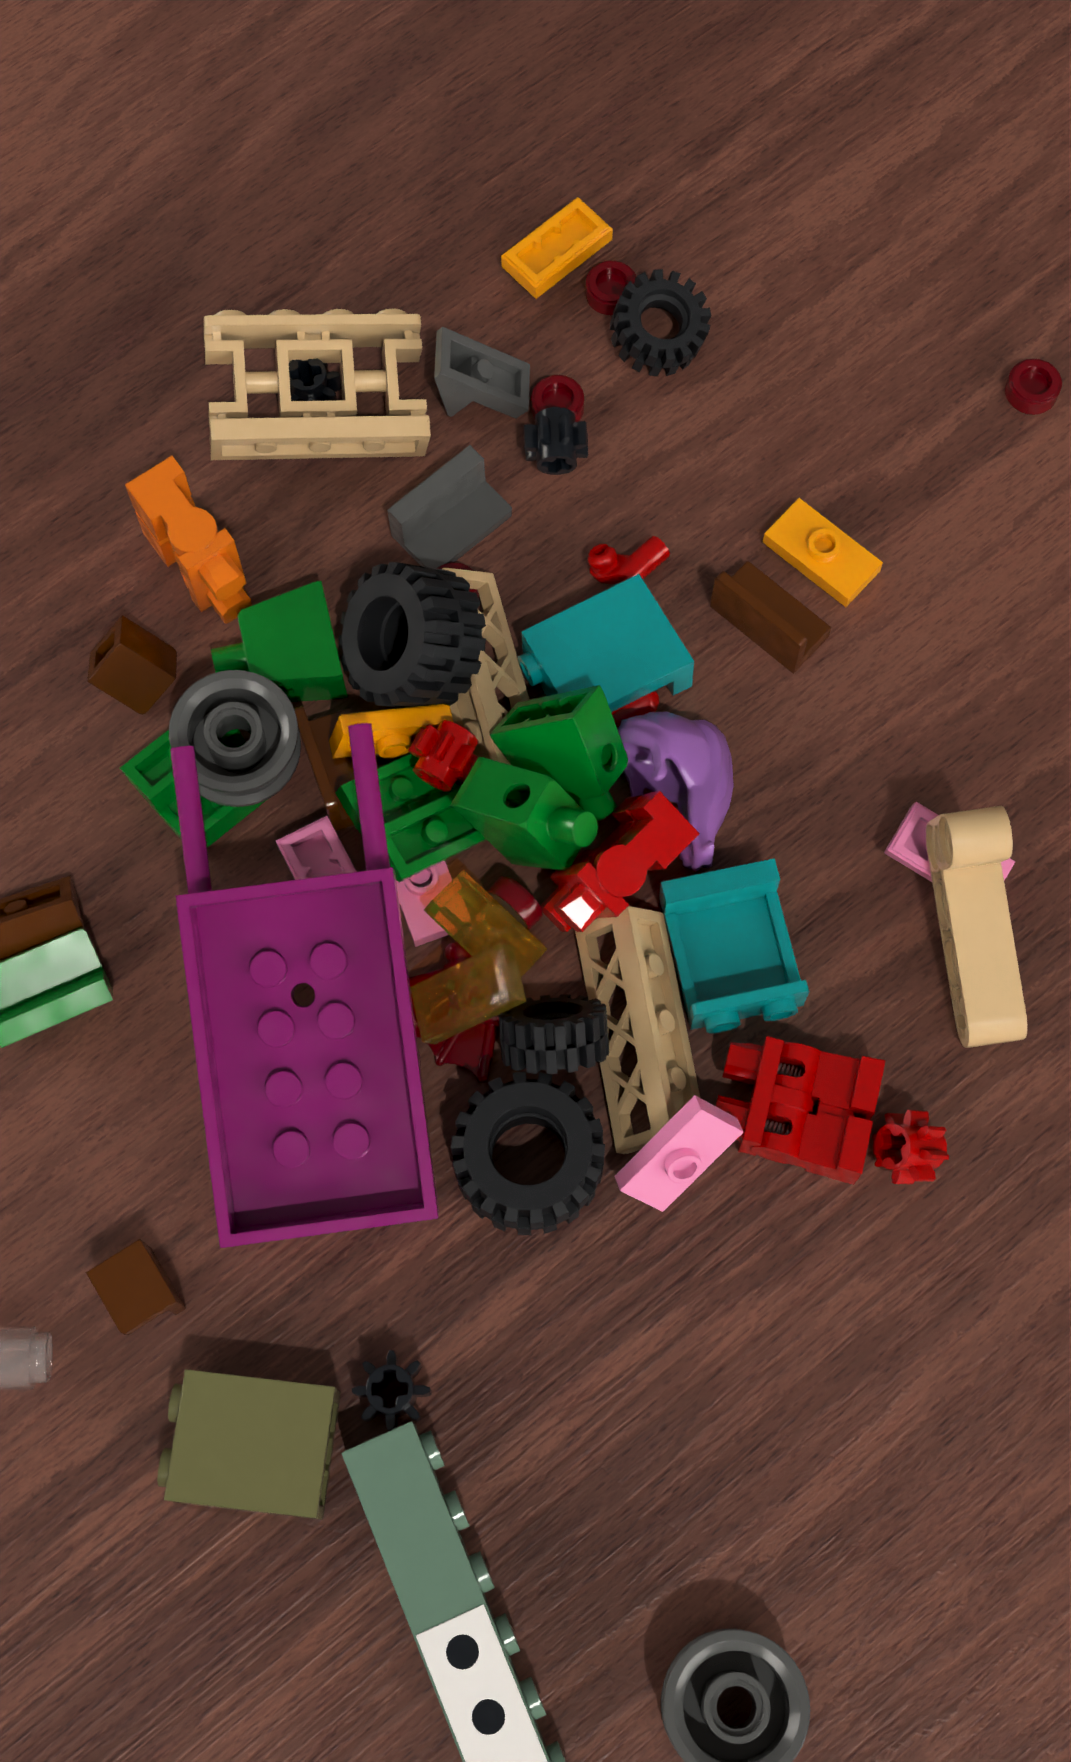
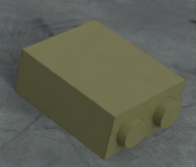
(250, 1444)

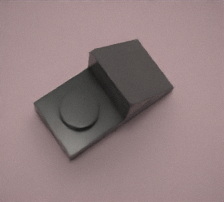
(480, 374)

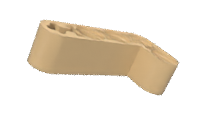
(976, 923)

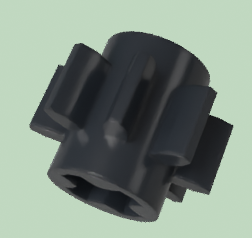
(312, 381)
(555, 441)
(379, 1379)

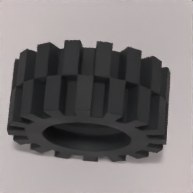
(676, 300)
(554, 1034)

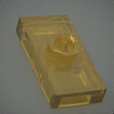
(481, 922)
(468, 993)

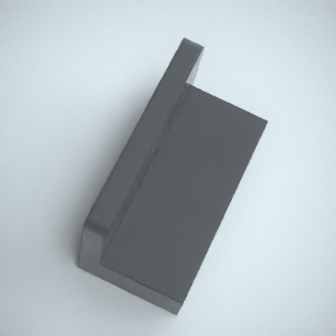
(448, 512)

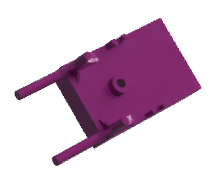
(318, 1104)

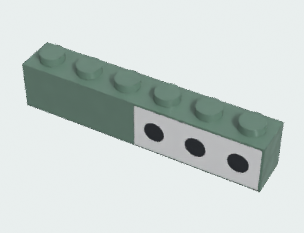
(445, 1599)

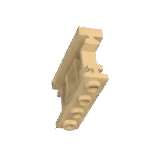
(315, 427)

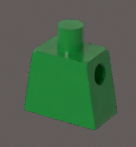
(289, 644)
(569, 740)
(540, 824)

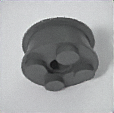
(233, 702)
(725, 1660)

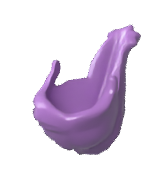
(689, 767)

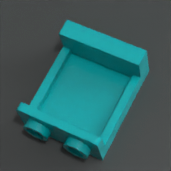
(610, 642)
(731, 946)

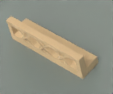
(479, 707)
(650, 1022)

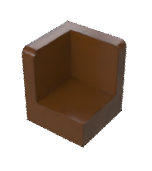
(132, 665)
(134, 1287)

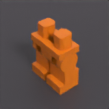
(190, 538)

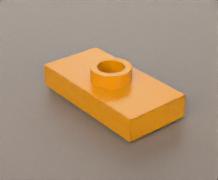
(556, 247)
(822, 552)
(392, 728)

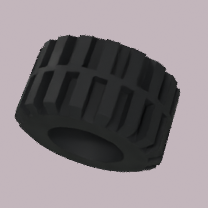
(411, 636)
(528, 1103)

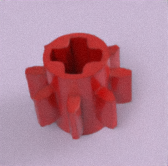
(444, 754)
(910, 1147)

